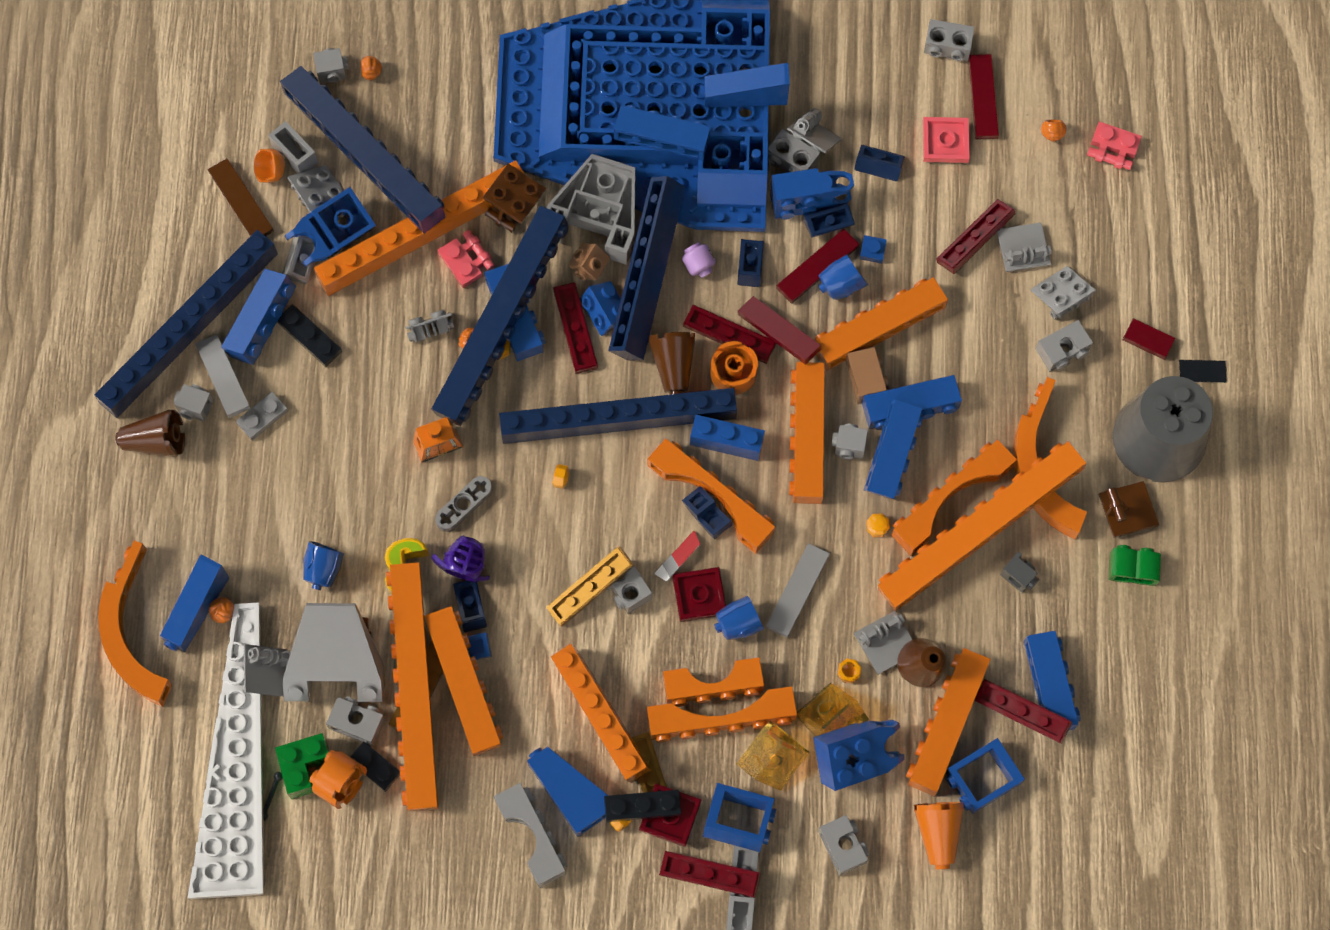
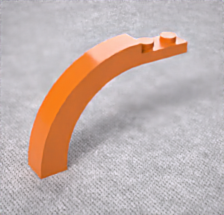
(1054, 508)
(112, 631)

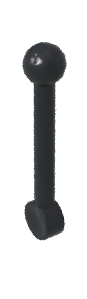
(278, 777)

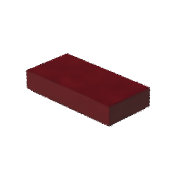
(1148, 339)

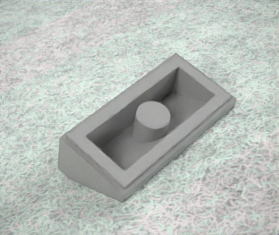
(299, 251)

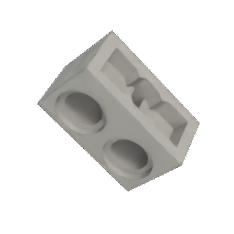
(949, 34)
(796, 151)
(631, 582)

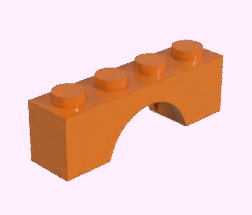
(683, 687)

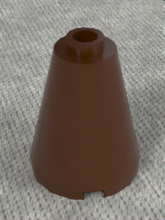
(673, 359)
(153, 435)
(921, 662)

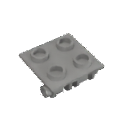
(810, 130)
(315, 186)
(1024, 247)
(1063, 292)
(439, 317)
(883, 641)
(264, 669)

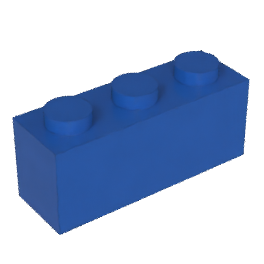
(727, 437)

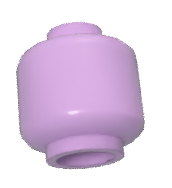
(698, 260)

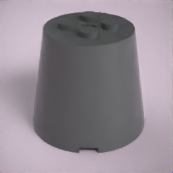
(1160, 444)

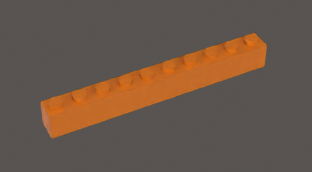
(404, 237)
(981, 526)
(414, 688)

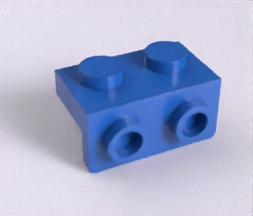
(602, 305)

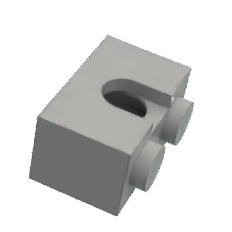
(286, 140)
(1073, 337)
(366, 730)
(843, 859)

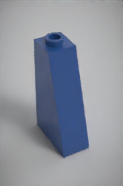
(747, 87)
(193, 603)
(570, 791)

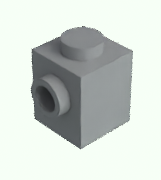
(330, 65)
(193, 402)
(849, 441)

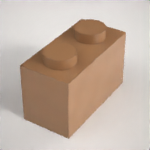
(865, 373)

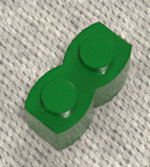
(1134, 566)

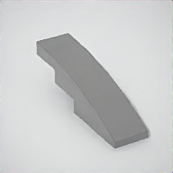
(222, 376)
(740, 906)

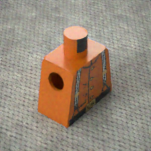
(436, 439)

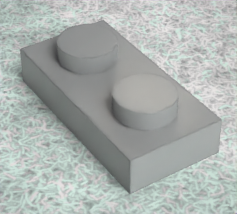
(261, 416)

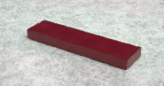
(983, 96)
(975, 236)
(808, 272)
(575, 328)
(779, 330)
(724, 331)
(1023, 711)
(710, 874)

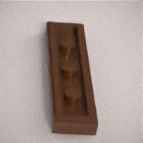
(239, 198)

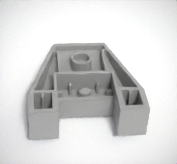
(601, 201)
(333, 647)

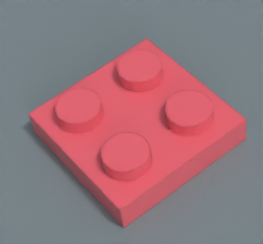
(946, 139)

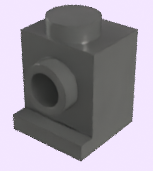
(1020, 573)

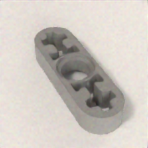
(446, 510)

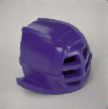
(464, 560)

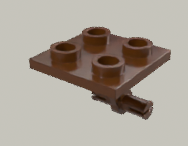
(513, 195)
(1128, 509)

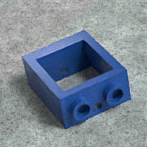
(1005, 764)
(736, 836)

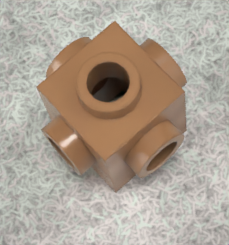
(589, 261)

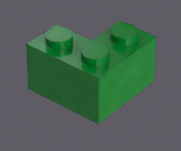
(297, 759)

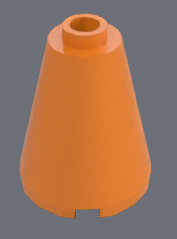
(940, 830)

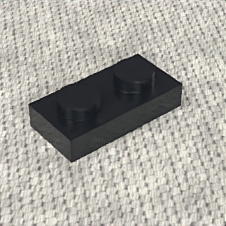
(378, 768)

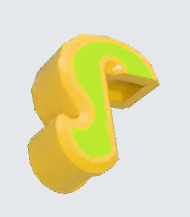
(404, 549)

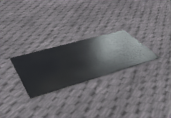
(1203, 370)

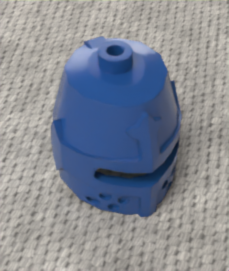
(841, 279)
(321, 565)
(738, 619)

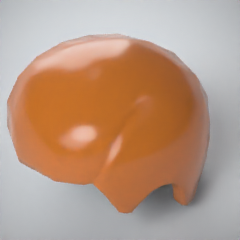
(269, 165)

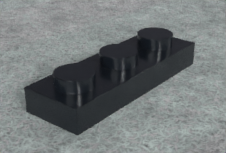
(309, 335)
(642, 805)

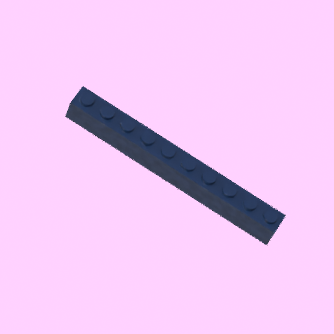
(363, 149)
(500, 316)
(186, 324)
(616, 415)

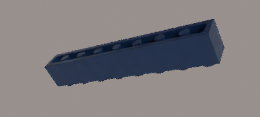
(647, 268)

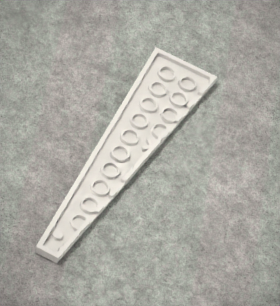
(231, 824)

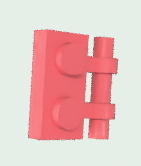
(1116, 141)
(461, 264)

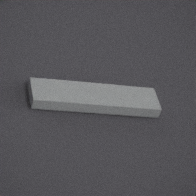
(797, 590)

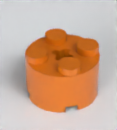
(743, 360)
(338, 778)

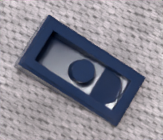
(750, 263)
(470, 605)

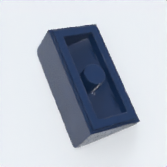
(879, 163)
(829, 220)

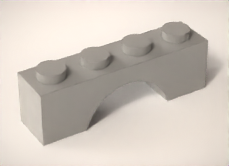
(516, 807)

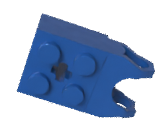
(807, 192)
(325, 231)
(856, 753)

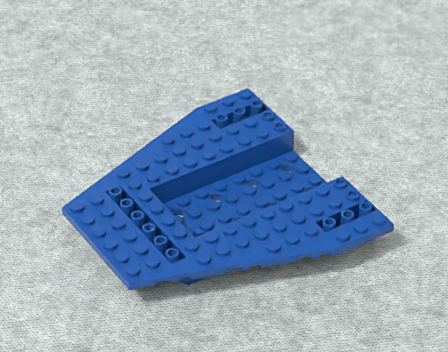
(557, 85)

